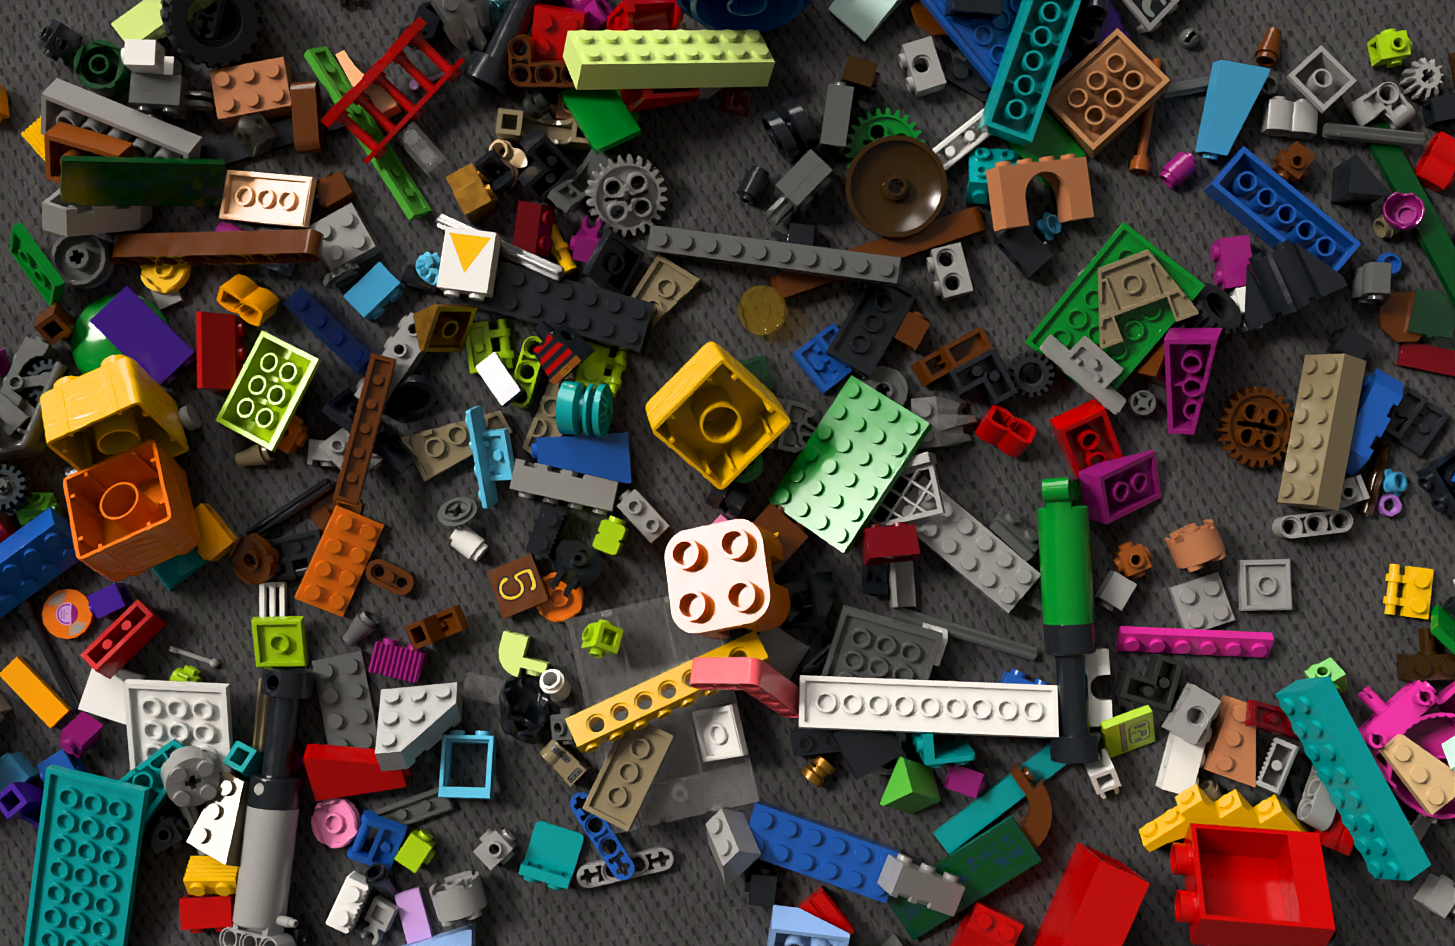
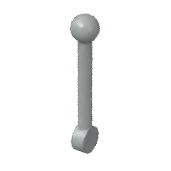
(214, 663)

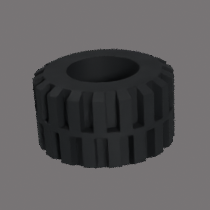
(1215, 311)

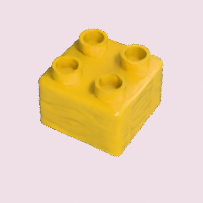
(109, 413)
(716, 415)

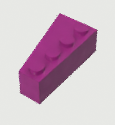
(1188, 370)

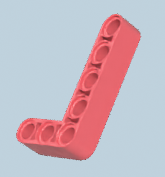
(748, 675)

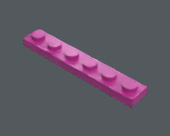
(1194, 641)

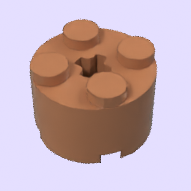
(1195, 545)

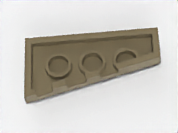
(545, 420)

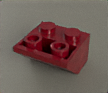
(888, 544)

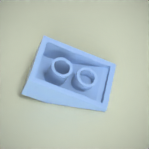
(799, 928)

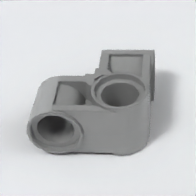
(1393, 110)

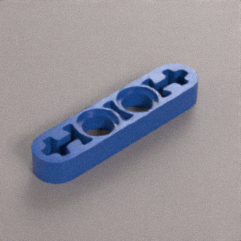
(599, 838)

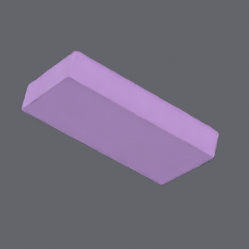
(413, 915)

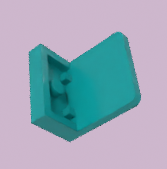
(979, 161)
(937, 754)
(552, 855)

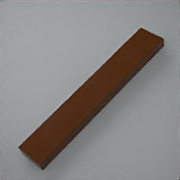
(364, 430)

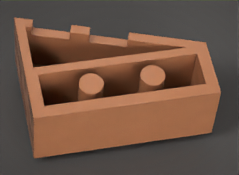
(1232, 744)

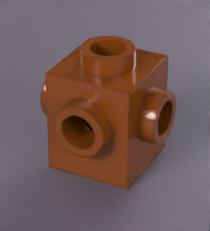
(1123, 563)

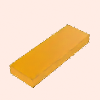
(35, 692)

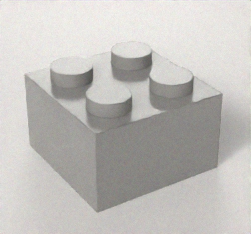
(346, 237)

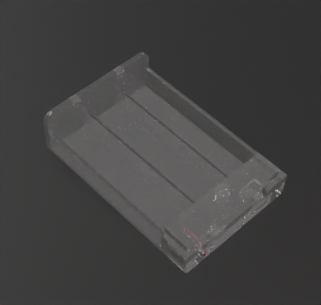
(649, 648)

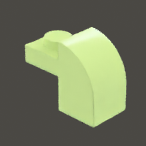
(513, 655)

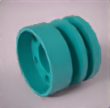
(584, 409)

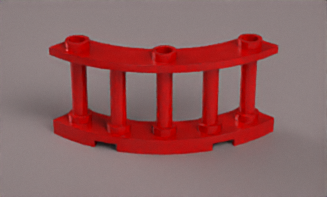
(377, 76)

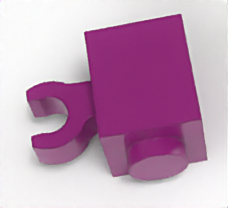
(585, 240)

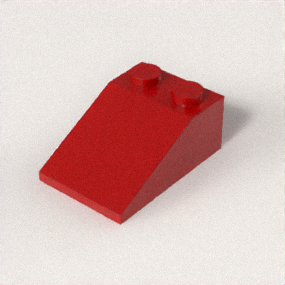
(1085, 436)
(987, 927)

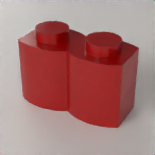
(1437, 163)
(1004, 430)

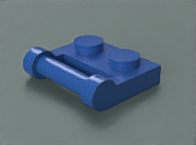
(385, 843)

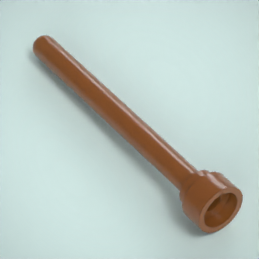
(1140, 163)

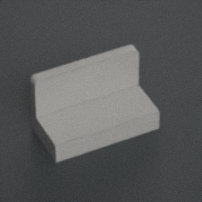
(901, 584)

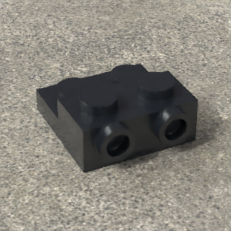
(613, 262)
(1436, 479)

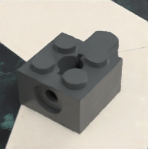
(168, 96)
(800, 186)

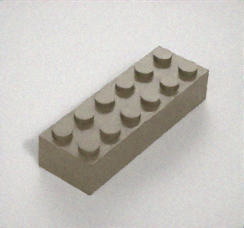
(1322, 431)

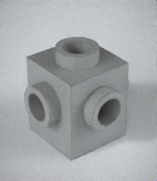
(489, 853)

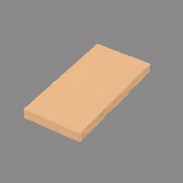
(268, 198)

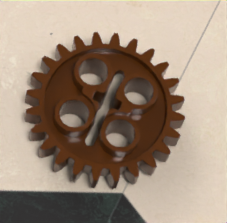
(1259, 404)

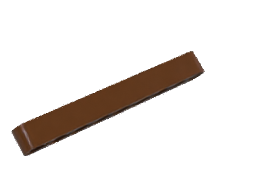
(936, 235)
(218, 248)

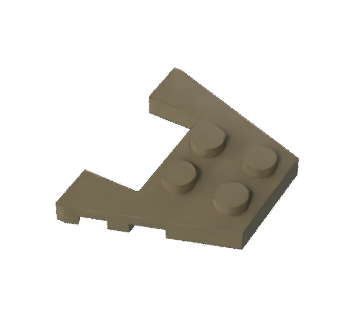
(1132, 284)

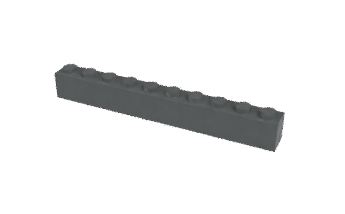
(775, 255)

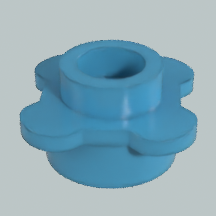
(1048, 225)
(1394, 482)

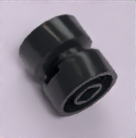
(730, 499)

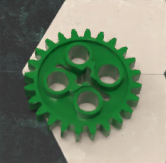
(888, 123)

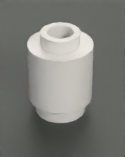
(468, 543)
(555, 685)

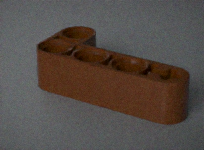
(535, 67)

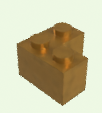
(472, 195)

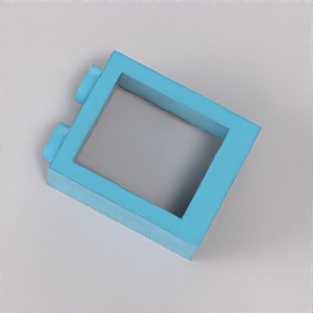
(459, 736)

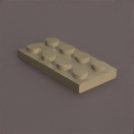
(628, 775)

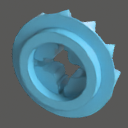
(424, 269)

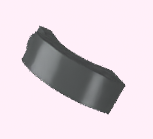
(571, 193)

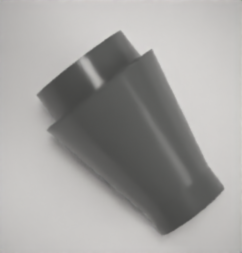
(361, 627)

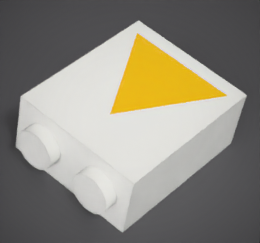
(468, 263)

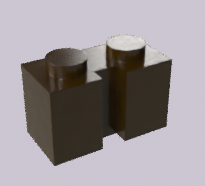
(862, 76)

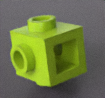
(1389, 48)
(601, 639)

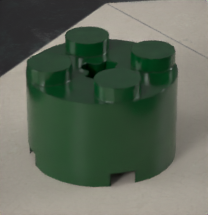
(102, 69)

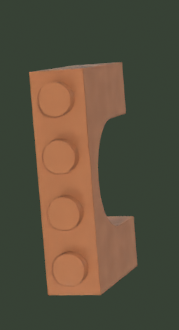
(1066, 176)

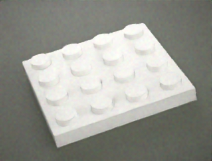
(178, 710)

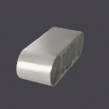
(1323, 521)
(1316, 805)

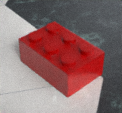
(551, 30)

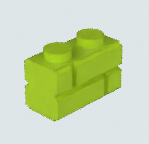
(611, 535)

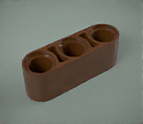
(307, 117)

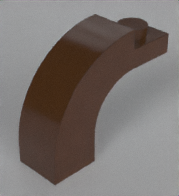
(1039, 816)

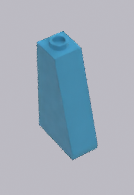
(1227, 104)

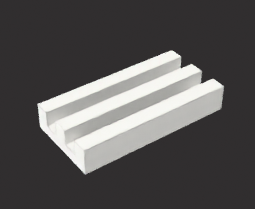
(272, 598)

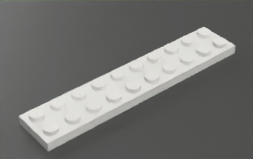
(928, 706)

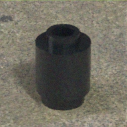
(753, 185)

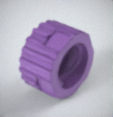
(1396, 508)

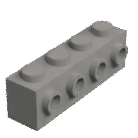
(405, 349)

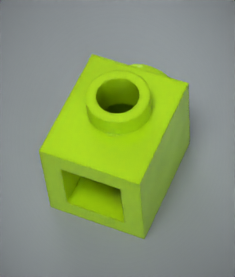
(416, 850)

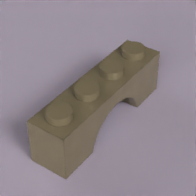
(516, 125)

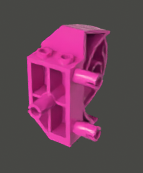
(1418, 716)

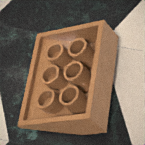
(1106, 92)

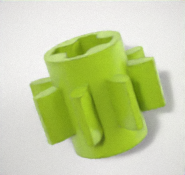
(188, 674)

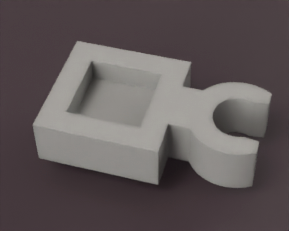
(381, 917)

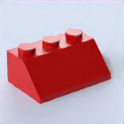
(219, 350)

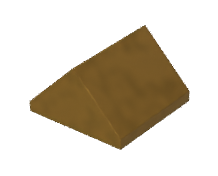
(443, 327)

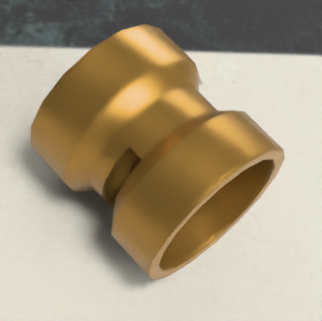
(818, 770)

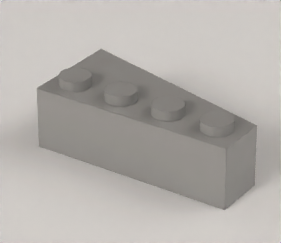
(565, 486)

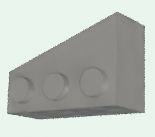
(921, 884)

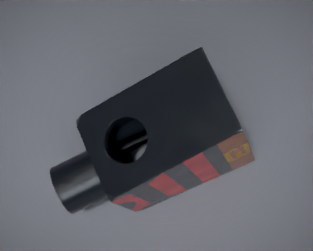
(560, 351)

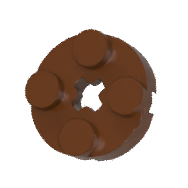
(264, 555)

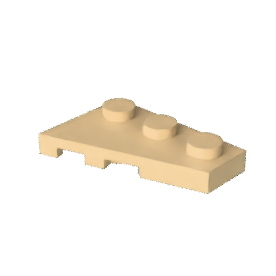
(1422, 773)

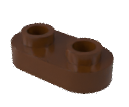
(391, 577)

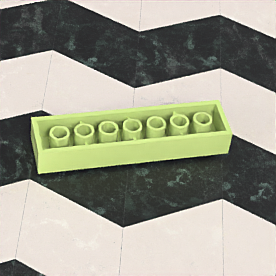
(667, 59)

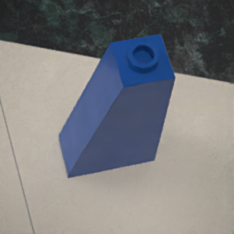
(589, 455)

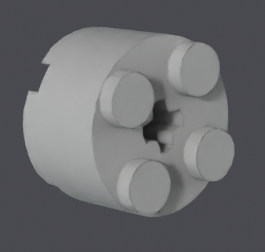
(203, 778)
(458, 897)

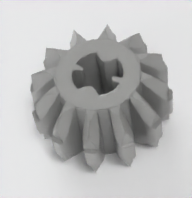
(1414, 83)

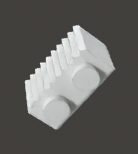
(349, 903)

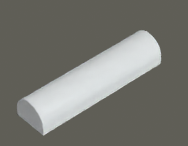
(961, 142)

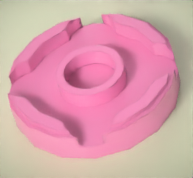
(335, 822)

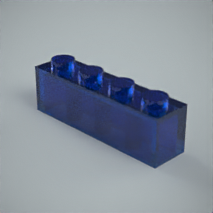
(329, 330)

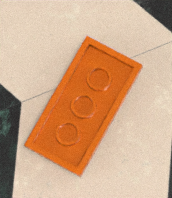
(339, 561)

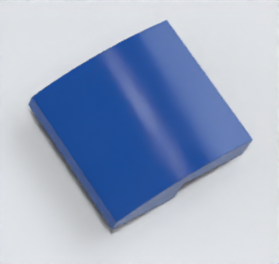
(817, 365)

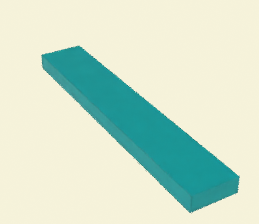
(993, 803)

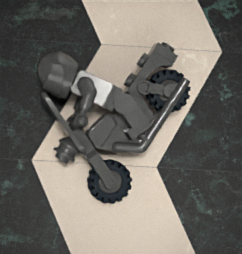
(21, 422)

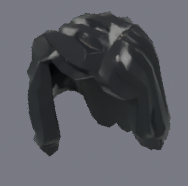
(524, 709)

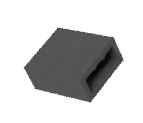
(835, 120)

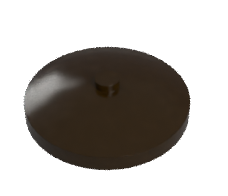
(896, 186)

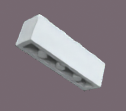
(1182, 760)

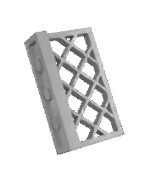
(918, 463)

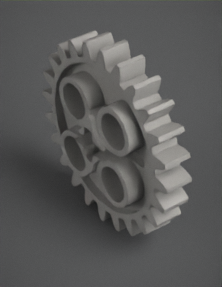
(623, 172)

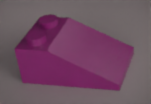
(1120, 486)

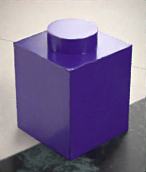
(109, 600)

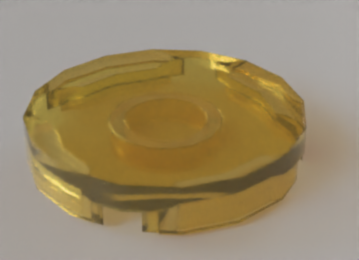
(762, 310)

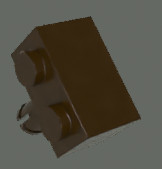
(1427, 662)

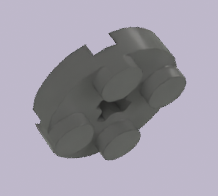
(889, 378)

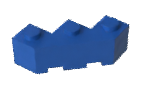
(1377, 397)

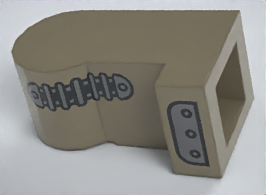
(563, 761)

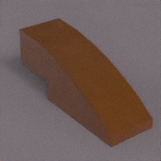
(951, 356)

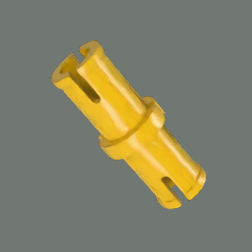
(560, 251)

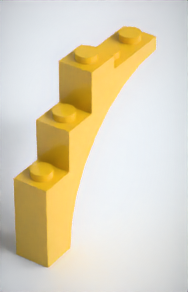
(1229, 810)

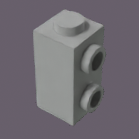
(642, 515)

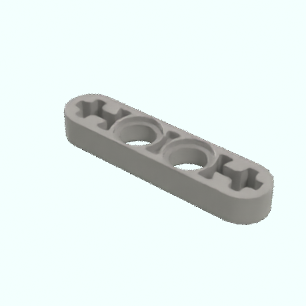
(592, 866)

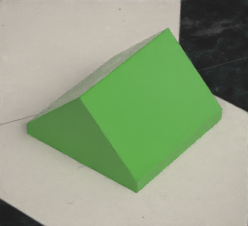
(910, 787)

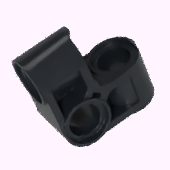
(1086, 25)

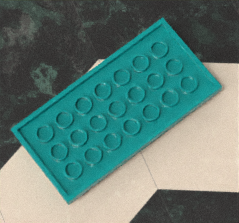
(85, 860)

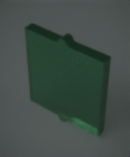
(1432, 314)

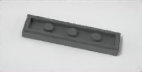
(413, 809)

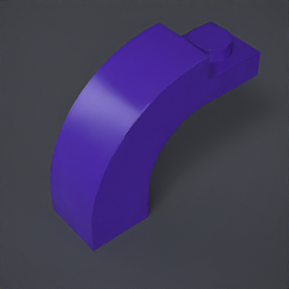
(22, 802)

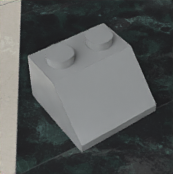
(1321, 79)
(731, 843)

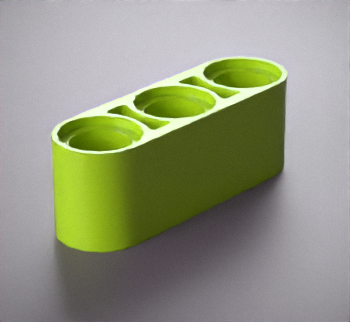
(528, 360)

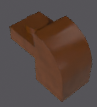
(436, 627)

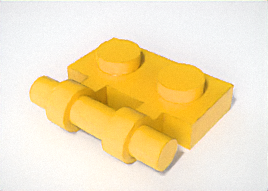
(1415, 592)

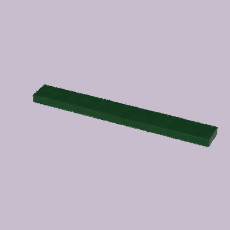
(1431, 231)

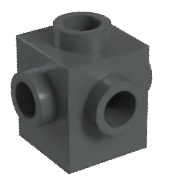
(559, 726)

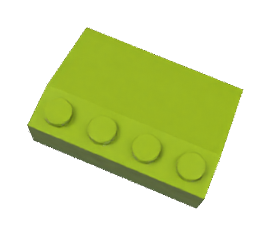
(268, 390)

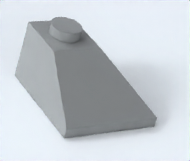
(783, 651)

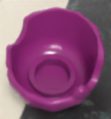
(1403, 211)

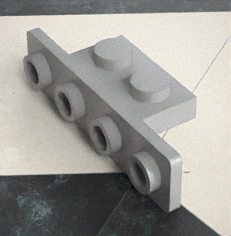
(1089, 367)

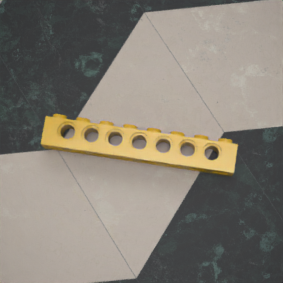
(653, 690)

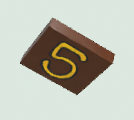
(518, 586)

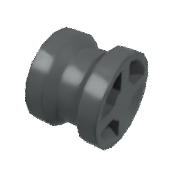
(1145, 400)

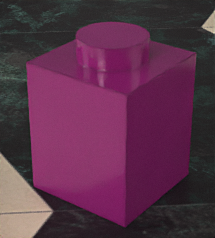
(80, 734)
(964, 780)

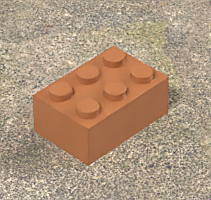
(252, 89)

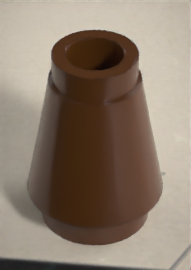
(1269, 48)

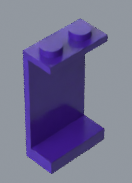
(144, 336)

